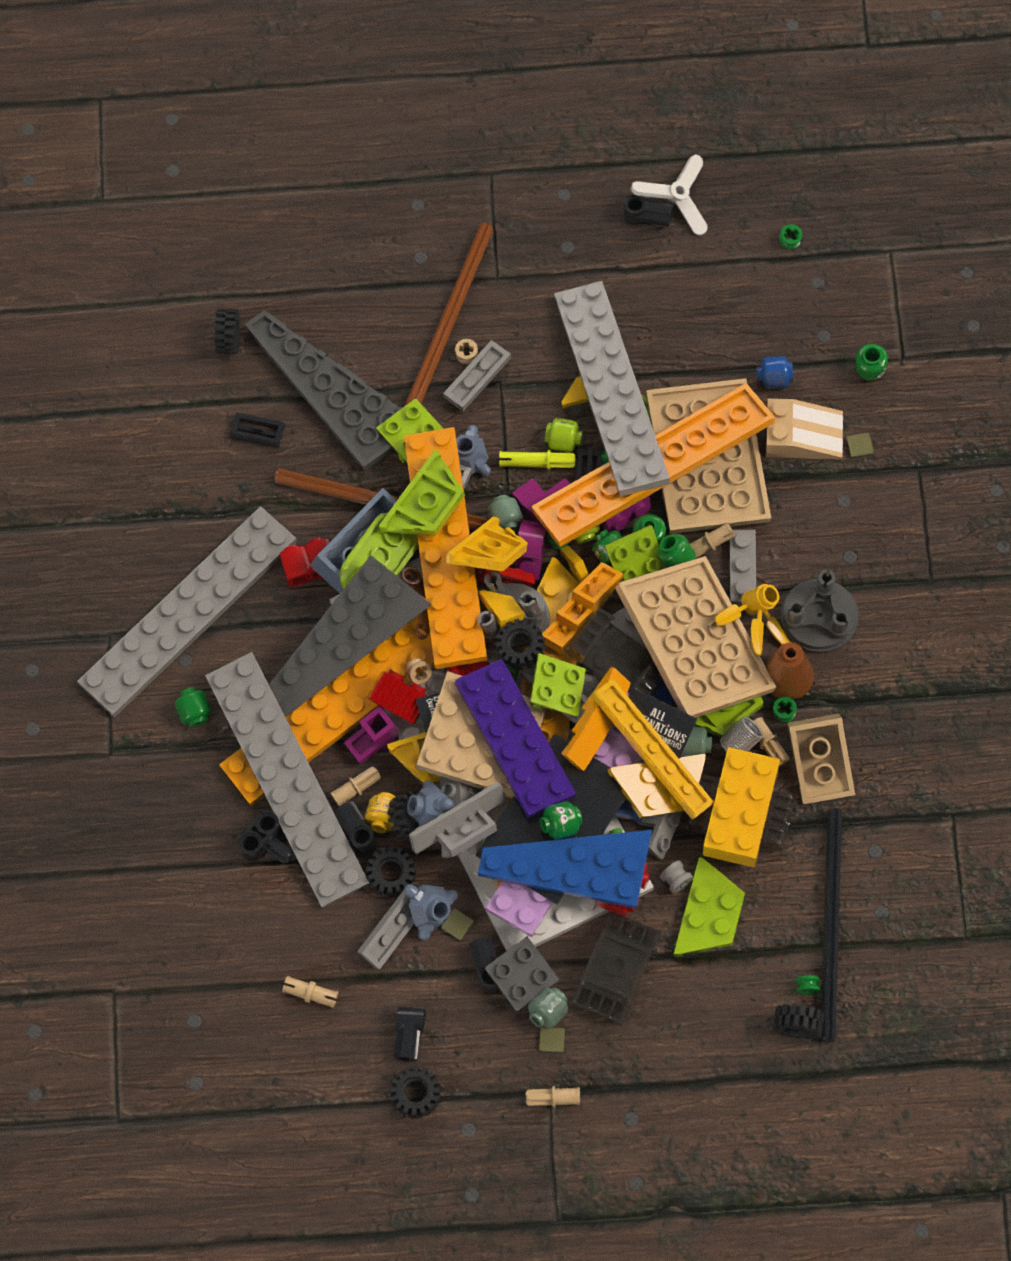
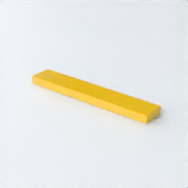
(652, 749)

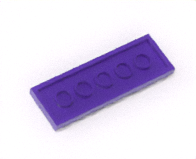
(514, 738)

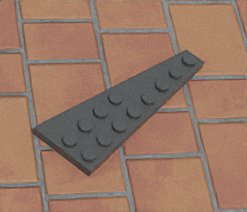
(333, 391)
(355, 624)

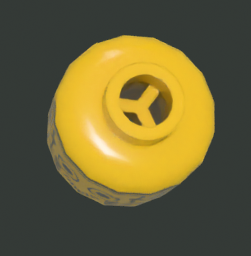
(376, 812)

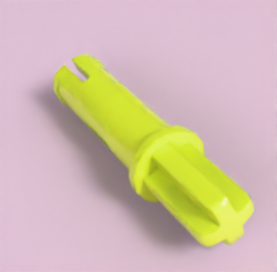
(537, 459)

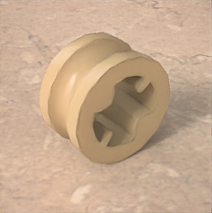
(466, 343)
(413, 665)

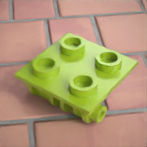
(407, 421)
(635, 554)
(557, 686)

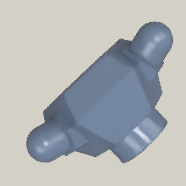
(473, 451)
(428, 803)
(429, 907)

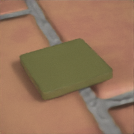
(860, 445)
(457, 924)
(552, 1039)

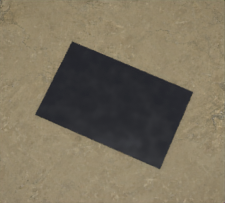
(596, 797)

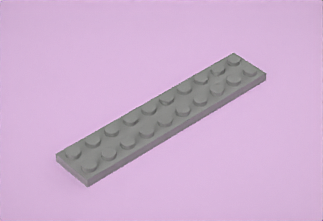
(611, 389)
(186, 612)
(287, 780)

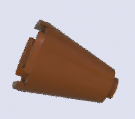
(790, 671)

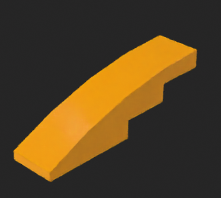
(585, 599)
(592, 726)

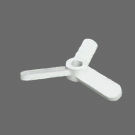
(682, 200)

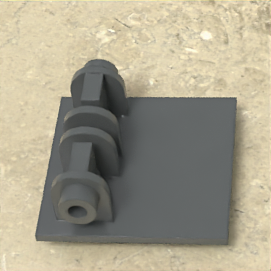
(521, 973)

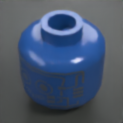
(775, 372)

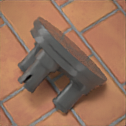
(528, 599)
(819, 615)

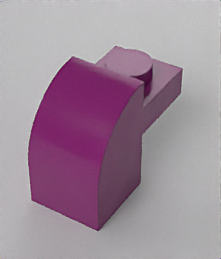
(531, 493)
(536, 536)
(376, 733)

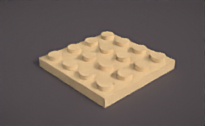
(457, 747)

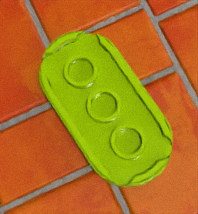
(389, 548)

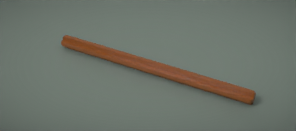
(450, 313)
(344, 491)

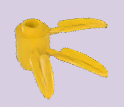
(754, 603)

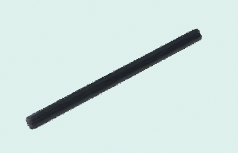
(831, 924)

